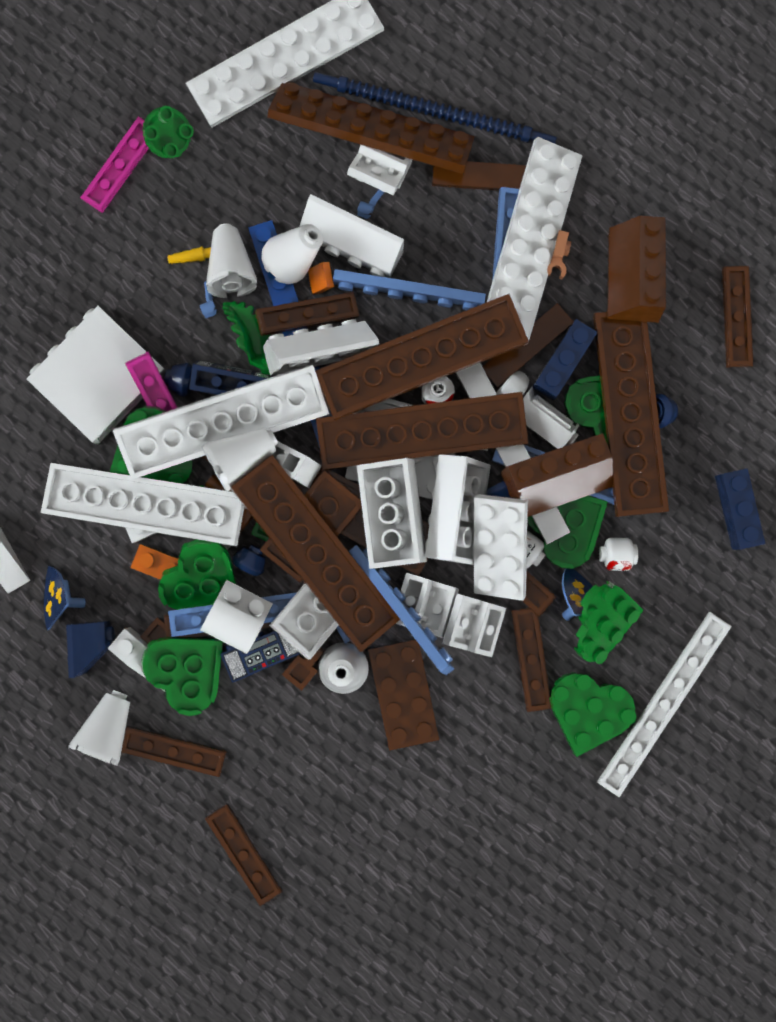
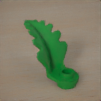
(250, 338)

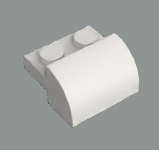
(379, 169)
(430, 600)
(236, 616)
(474, 625)

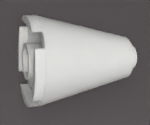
(292, 253)
(229, 264)
(239, 454)
(346, 657)
(104, 729)

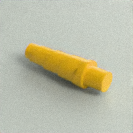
(192, 255)

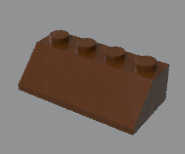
(637, 269)
(561, 475)

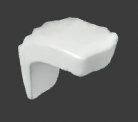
(515, 383)

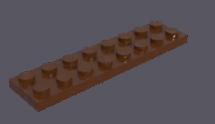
(371, 126)
(422, 356)
(631, 416)
(422, 430)
(315, 553)

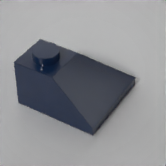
(87, 645)

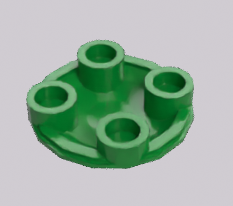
(167, 132)

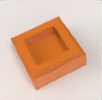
(320, 278)

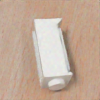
(548, 421)

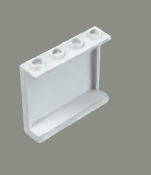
(89, 375)

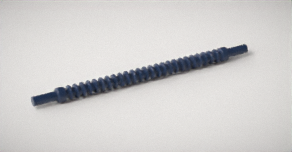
(343, 85)

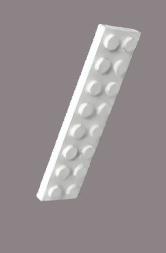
(283, 58)
(534, 228)
(182, 432)
(143, 504)

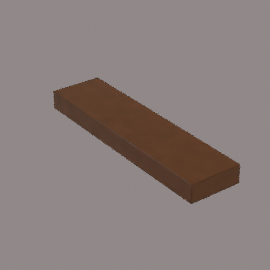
(480, 176)
(307, 313)
(737, 316)
(543, 333)
(531, 659)
(173, 751)
(243, 854)

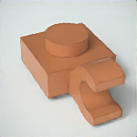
(561, 249)

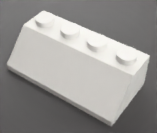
(354, 238)
(318, 347)
(453, 508)
(391, 513)

